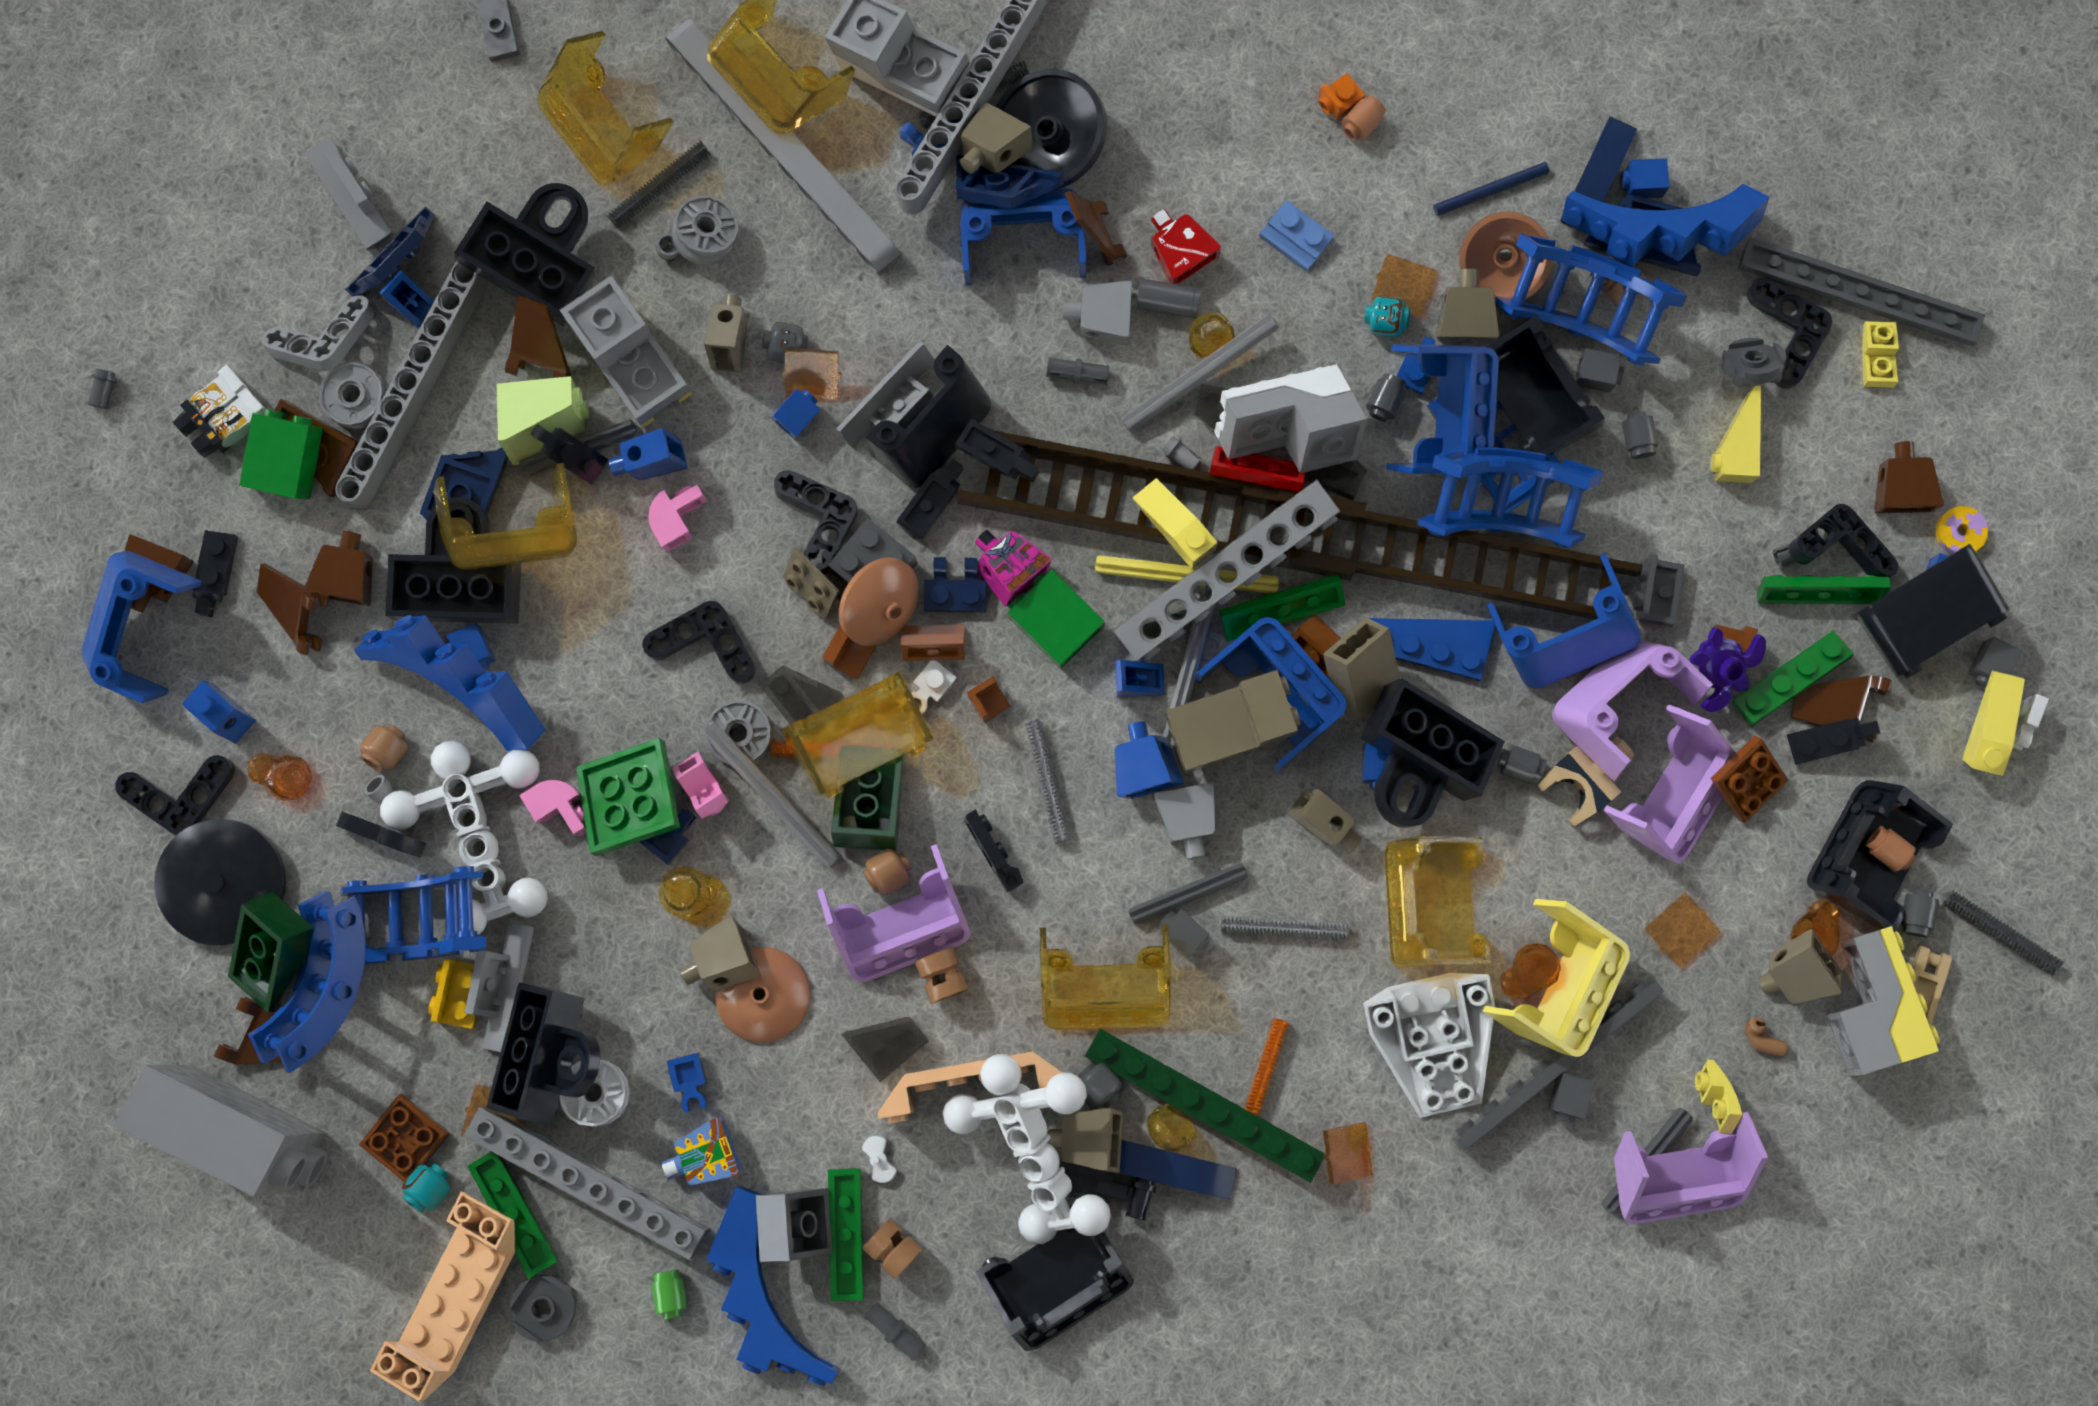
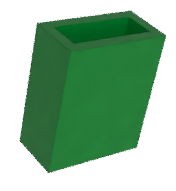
(281, 454)
(1055, 618)

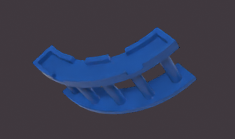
(1602, 269)
(1509, 462)
(457, 938)
(323, 988)

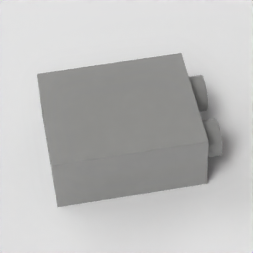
(222, 1130)

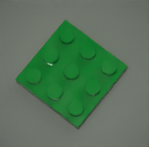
(627, 797)

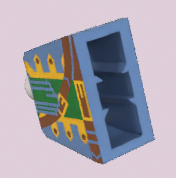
(704, 1155)

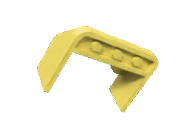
(1587, 981)

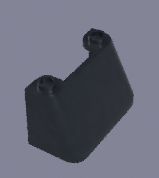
(1541, 391)
(933, 433)
(1933, 611)
(1855, 877)
(1054, 1285)

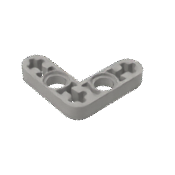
(326, 350)

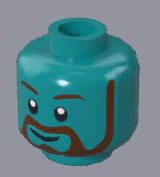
(1387, 316)
(426, 1187)

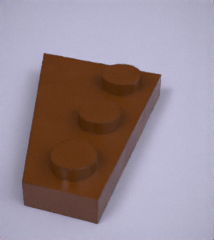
(334, 448)

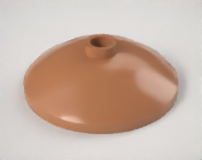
(1486, 241)
(878, 601)
(784, 1000)

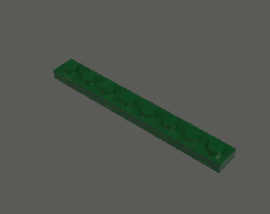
(1206, 1105)

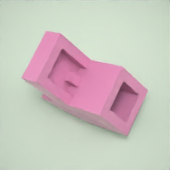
(666, 516)
(701, 785)
(555, 797)

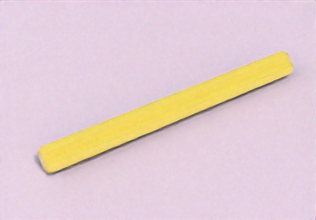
(1174, 573)

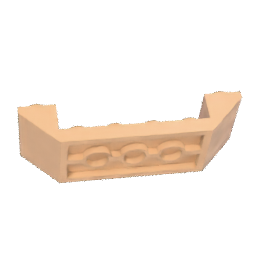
(901, 1103)
(451, 1302)

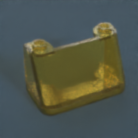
(858, 735)
(1432, 901)

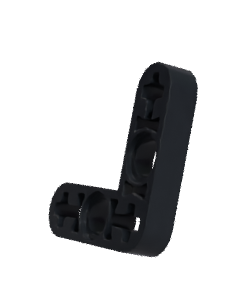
(1804, 329)
(830, 517)
(1839, 532)
(701, 629)
(172, 806)
(381, 834)

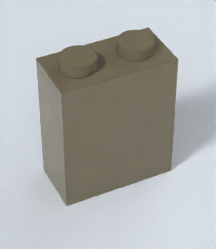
(1362, 666)

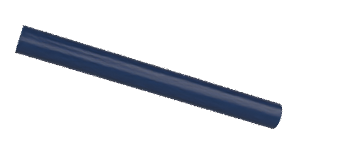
(1491, 188)

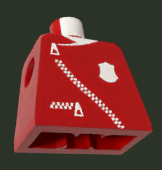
(1182, 246)

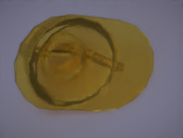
(694, 896)

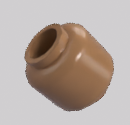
(383, 748)
(887, 871)

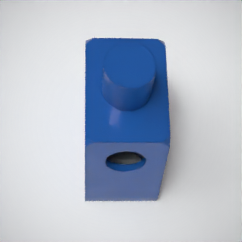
(650, 455)
(215, 708)
(1144, 764)

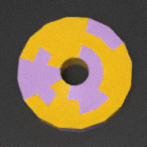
(1970, 520)

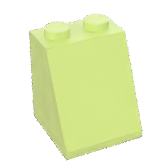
(534, 402)

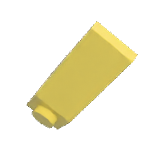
(1739, 450)
(1176, 523)
(1995, 724)

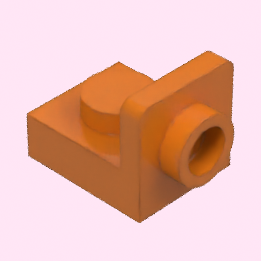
(1340, 96)

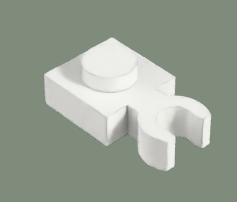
(932, 683)
(2029, 718)

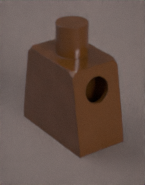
(1907, 483)
(160, 555)
(343, 571)

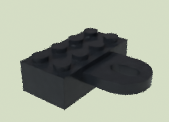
(529, 255)
(446, 593)
(1428, 749)
(540, 1053)

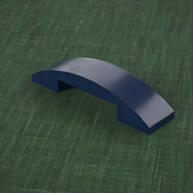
(1605, 160)
(1176, 1169)

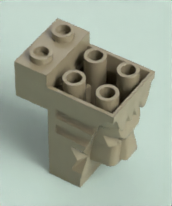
(1233, 722)

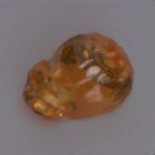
(283, 775)
(1824, 920)
(1532, 970)

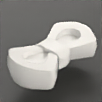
(882, 1170)

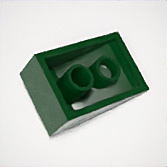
(869, 809)
(268, 949)

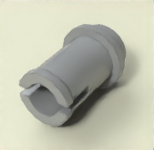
(1180, 453)

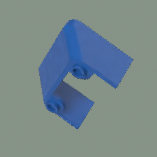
(1049, 207)
(1463, 401)
(123, 581)
(1577, 649)
(1311, 691)

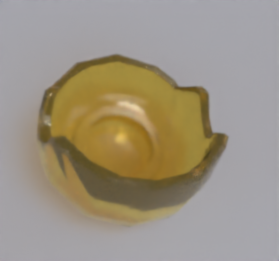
(1209, 333)
(1170, 1128)

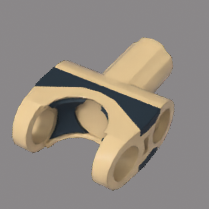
(1593, 783)

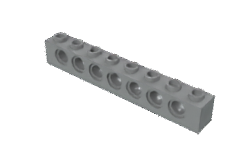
(1132, 630)
(587, 1182)

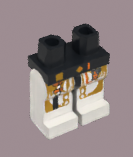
(220, 412)

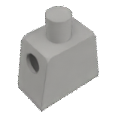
(1103, 311)
(1188, 816)

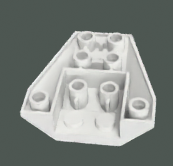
(1435, 1038)

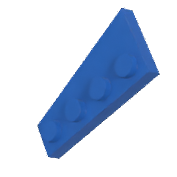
(1442, 645)

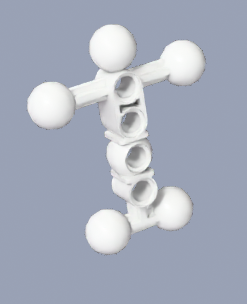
(451, 761)
(1026, 1135)

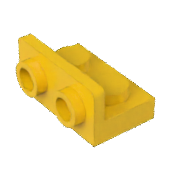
(452, 994)

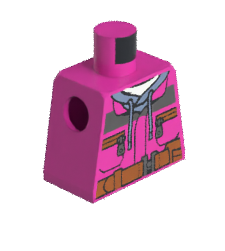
(1010, 564)

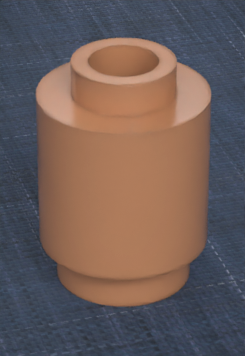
(1363, 118)
(1891, 849)

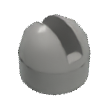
(661, 245)
(378, 788)

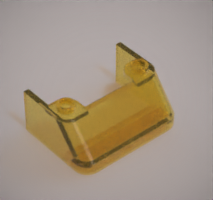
(764, 79)
(588, 120)
(550, 539)
(1106, 993)

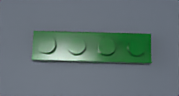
(1822, 590)
(1284, 605)
(1792, 678)
(506, 1197)
(846, 1234)

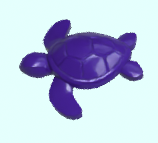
(1725, 666)

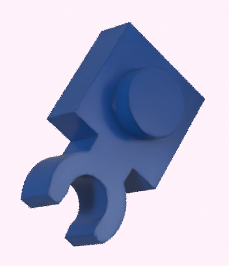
(687, 1075)

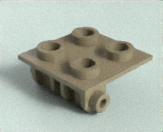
(811, 584)

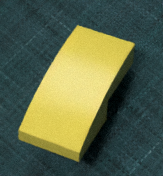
(1879, 353)
(1718, 1093)

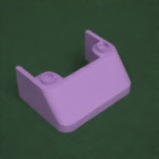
(1588, 718)
(1684, 793)
(901, 932)
(1689, 1179)

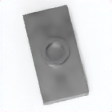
(498, 29)

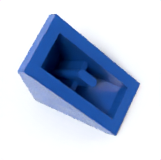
(407, 298)
(1139, 679)

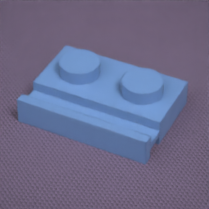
(1296, 235)

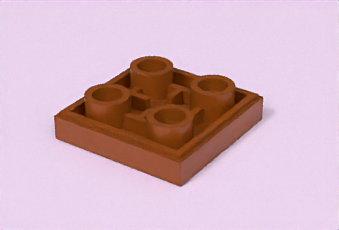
(1749, 779)
(404, 1137)

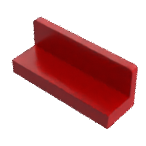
(1258, 470)

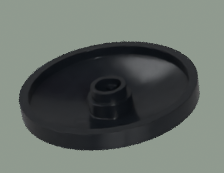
(1064, 121)
(211, 873)

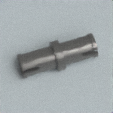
(1077, 371)
(894, 1331)

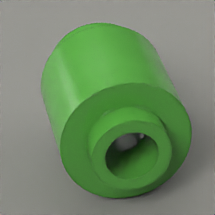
(669, 1294)

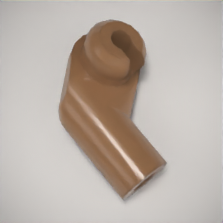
(1760, 1040)

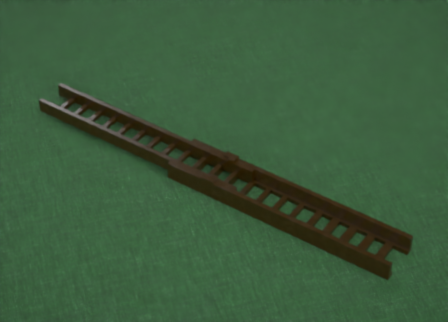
(1296, 559)

